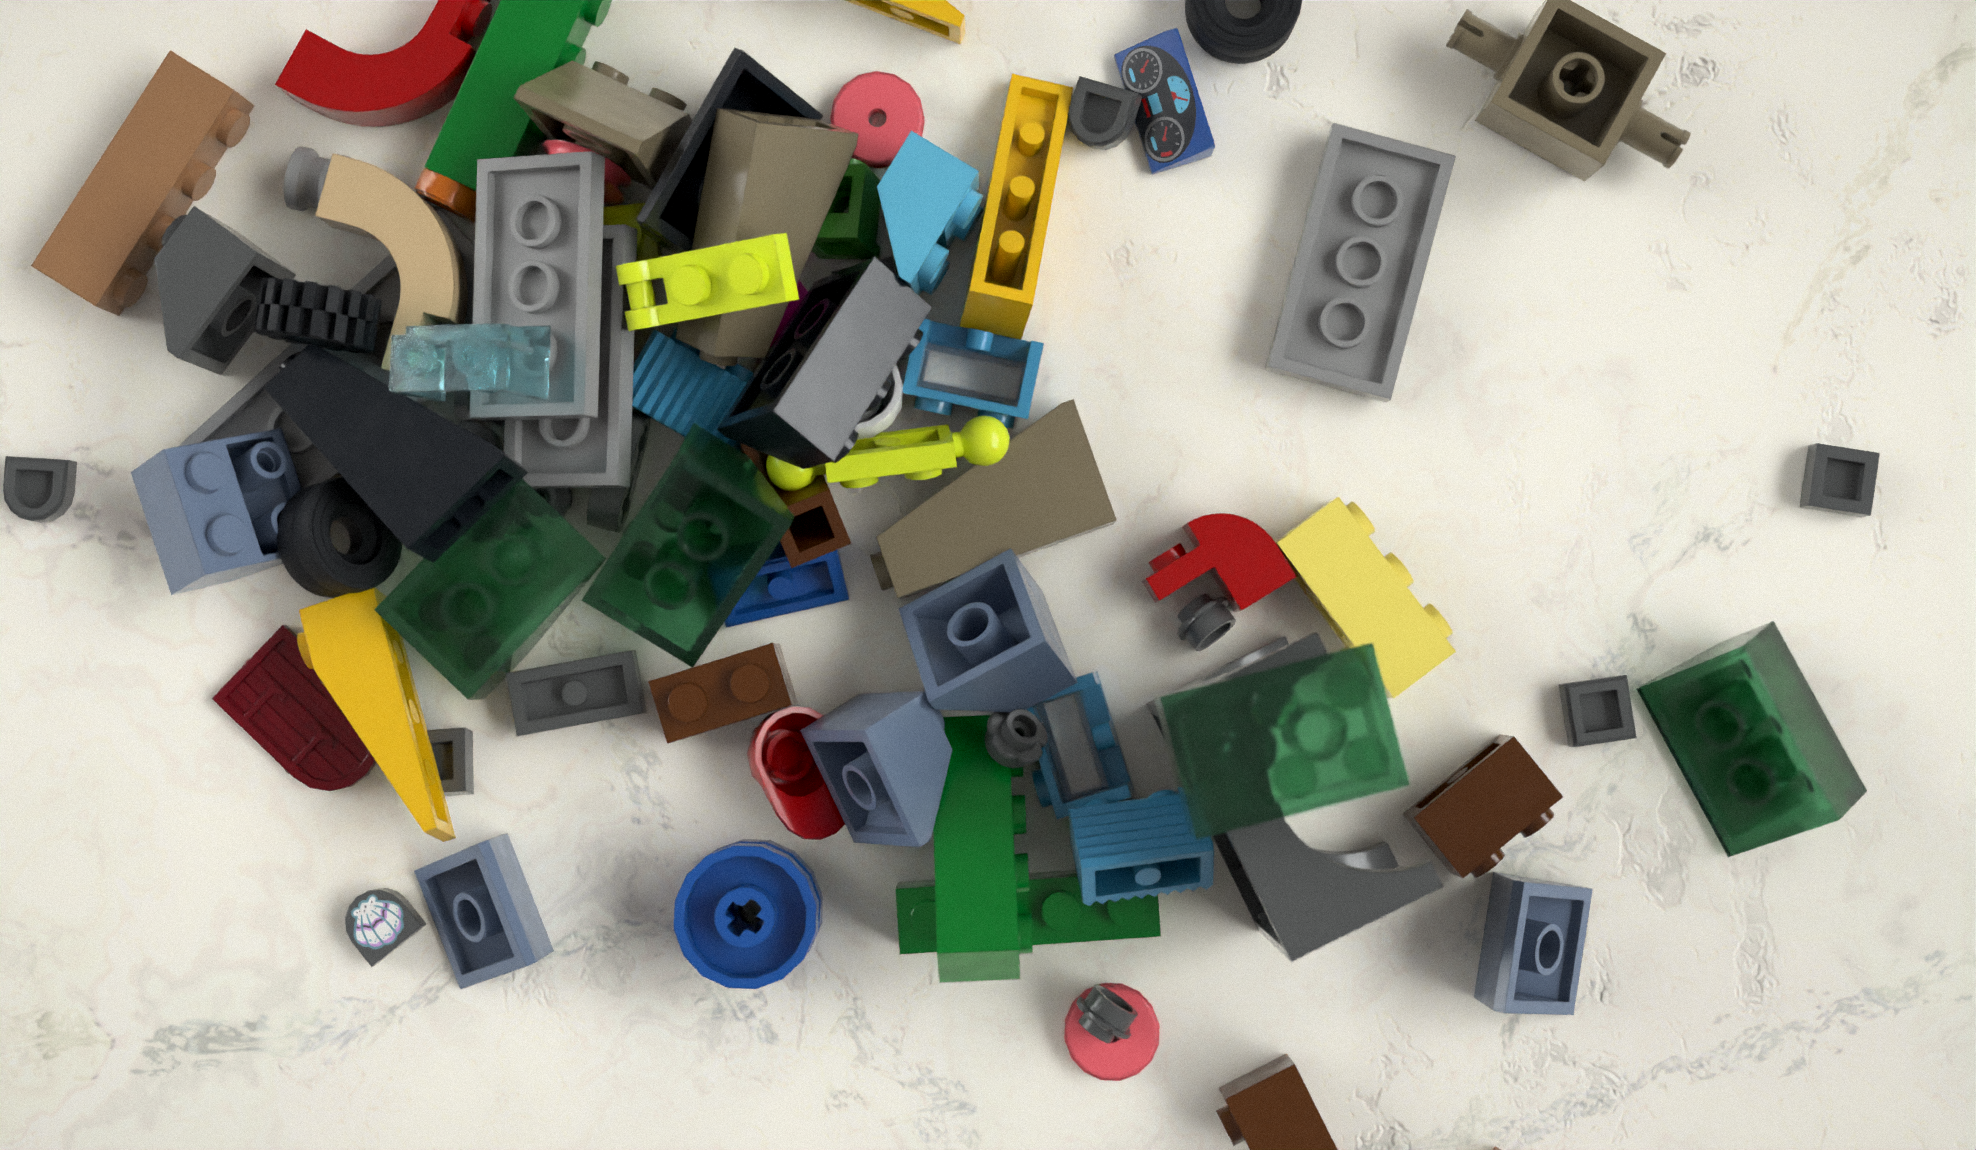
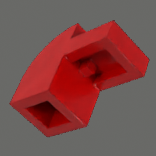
(1233, 550)

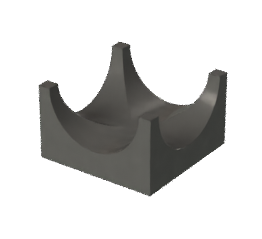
(1296, 891)

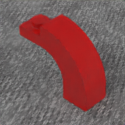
(393, 84)

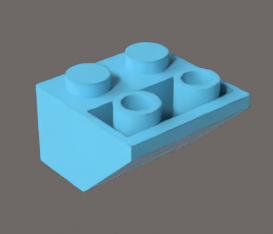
(925, 205)

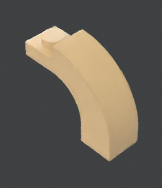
(429, 262)

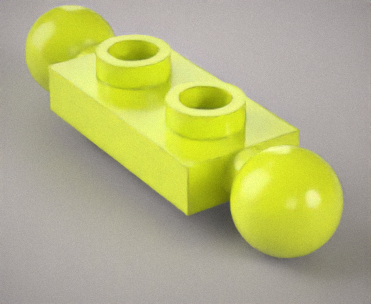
(912, 452)

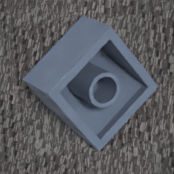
(987, 640)
(883, 765)

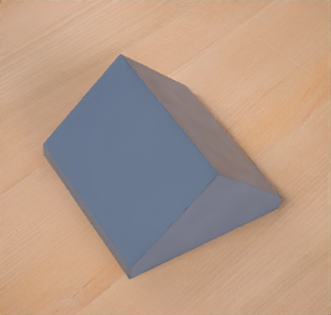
(484, 911)
(1532, 945)

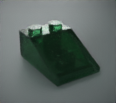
(493, 591)

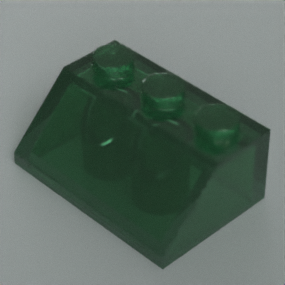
(691, 547)
(1753, 741)

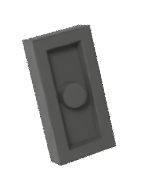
(576, 692)

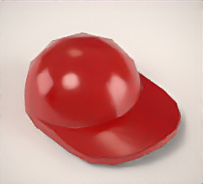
(790, 775)

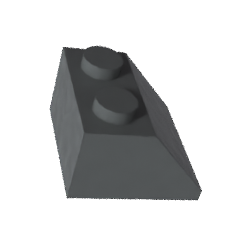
(210, 289)

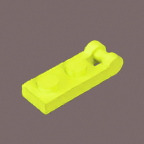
(710, 281)

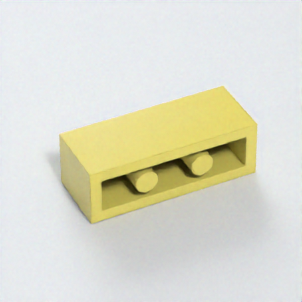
(1365, 594)

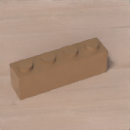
(143, 183)

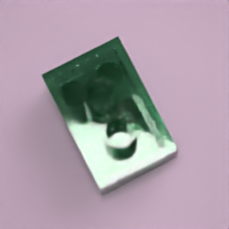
(1281, 740)

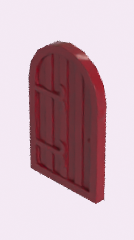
(295, 716)

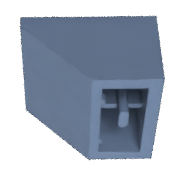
(217, 507)

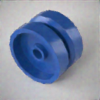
(721, 940)

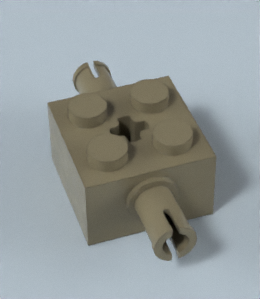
(1608, 79)

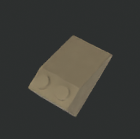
(607, 117)

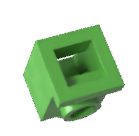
(851, 233)

